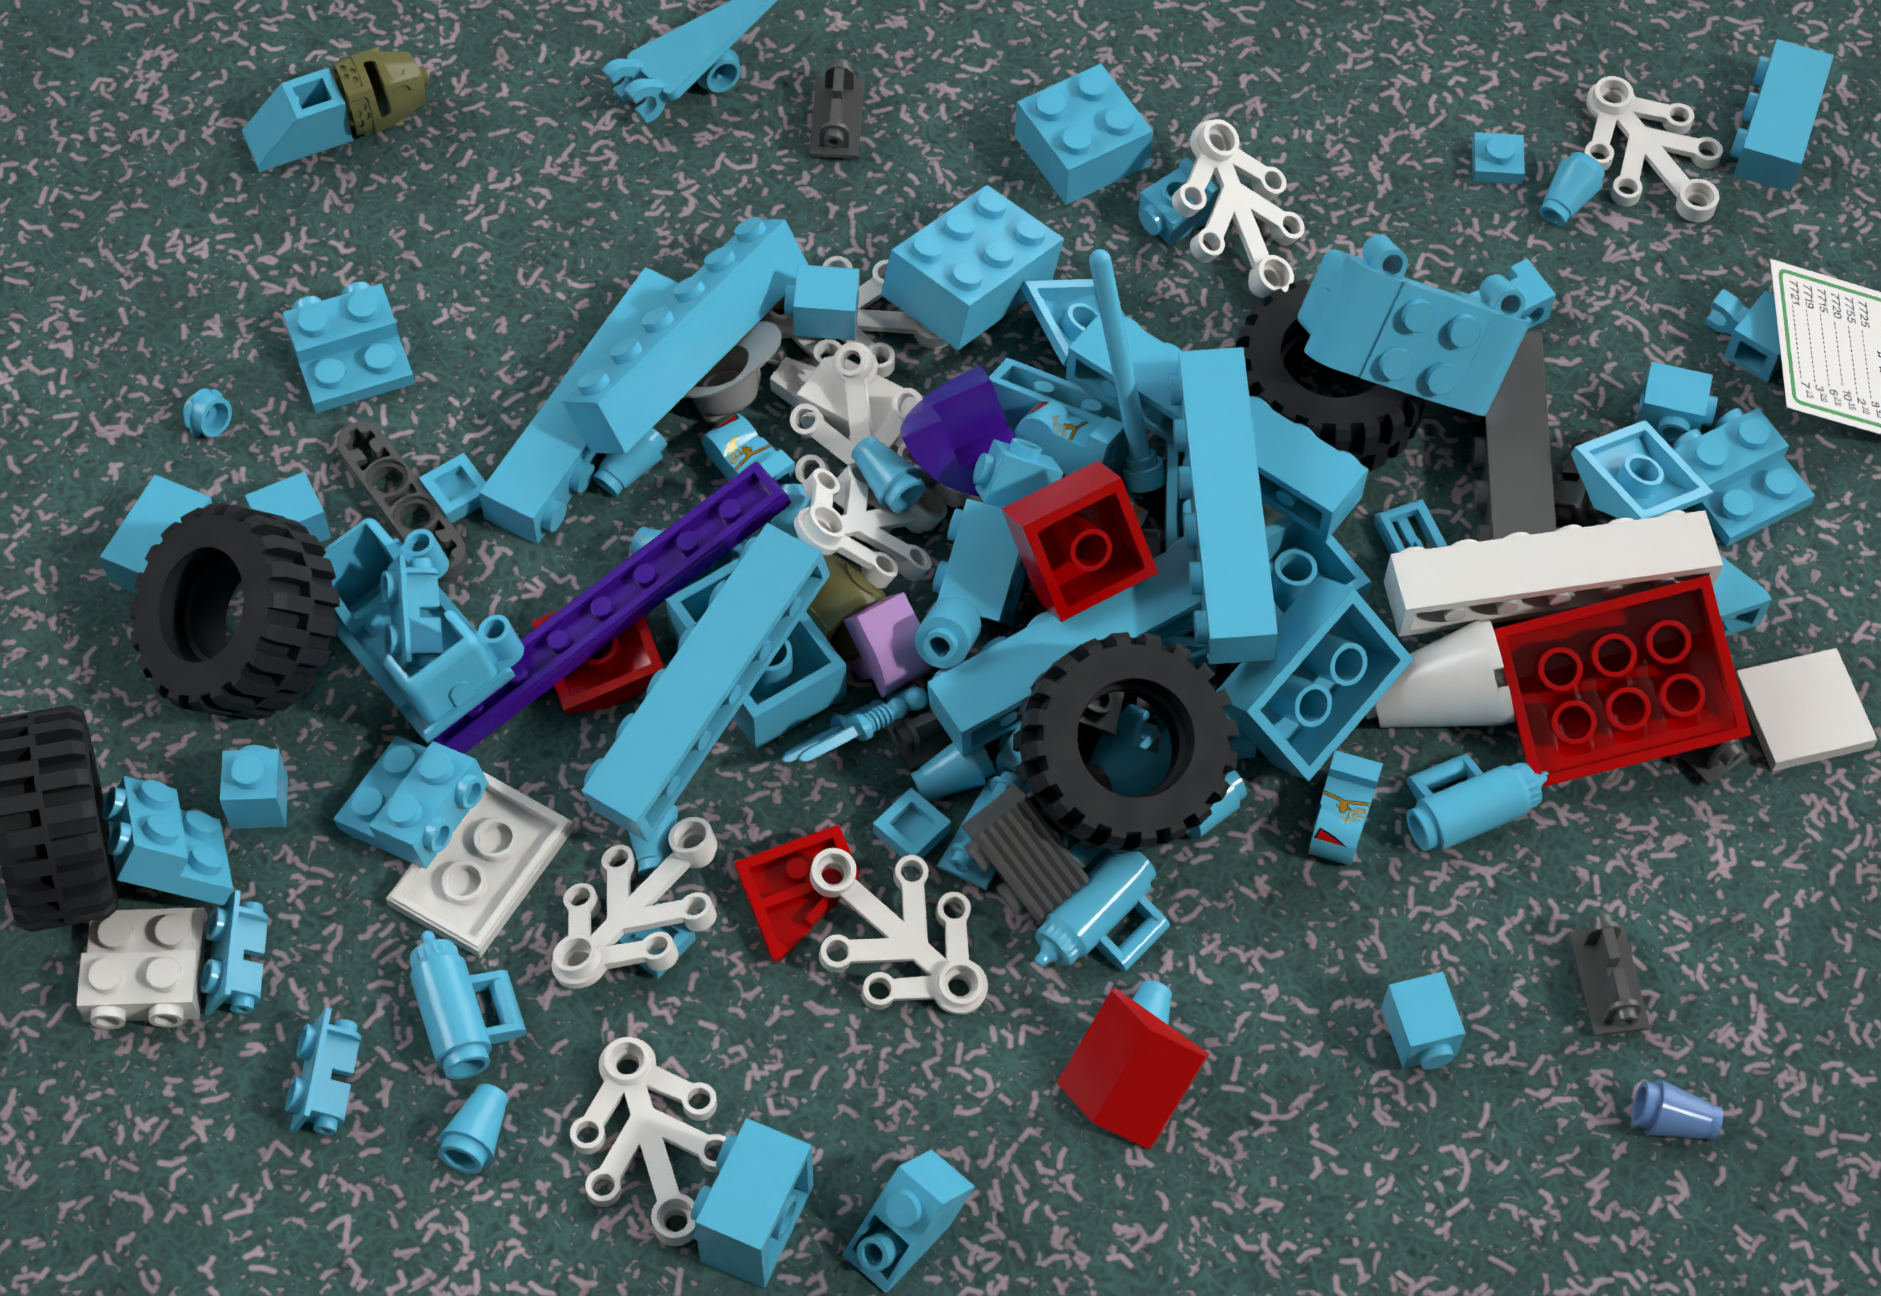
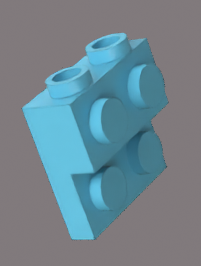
(348, 346)
(1746, 472)
(413, 800)
(163, 845)

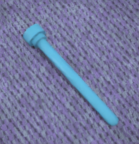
(1142, 467)

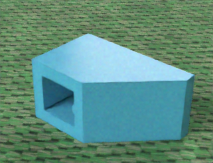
(298, 121)
(908, 1218)

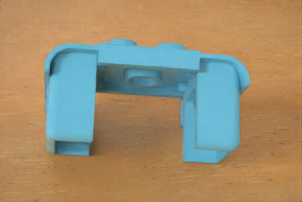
(1409, 333)
(472, 660)

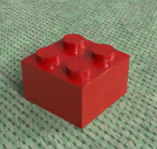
(1080, 540)

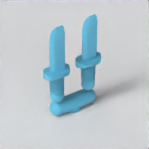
(860, 723)

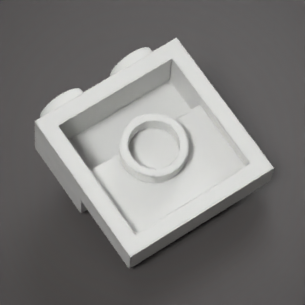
(143, 967)

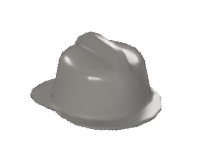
(737, 376)

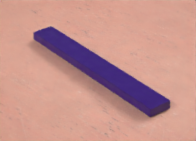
(625, 598)

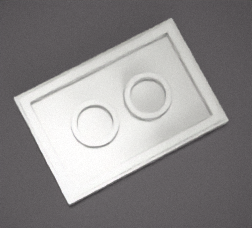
(483, 869)

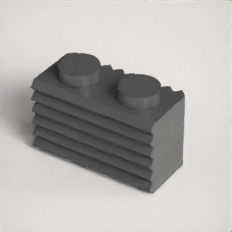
(1024, 853)

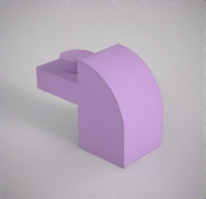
(887, 644)

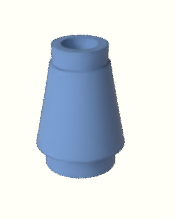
(1674, 1112)

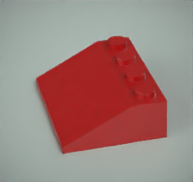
(1622, 681)

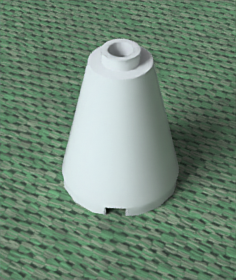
(1450, 684)

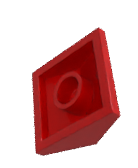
(612, 673)
(1131, 1070)

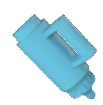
(1469, 806)
(1092, 912)
(452, 1009)

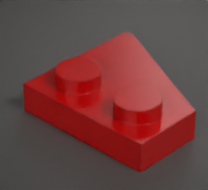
(781, 889)

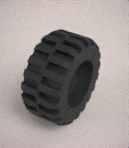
(1362, 424)
(186, 604)
(1182, 699)
(53, 821)

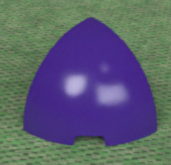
(954, 428)

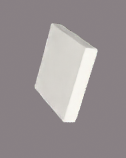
(1805, 709)

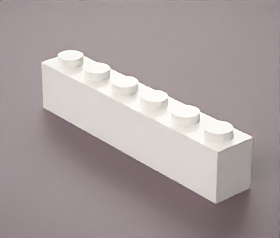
(1546, 571)

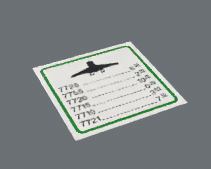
(1829, 346)

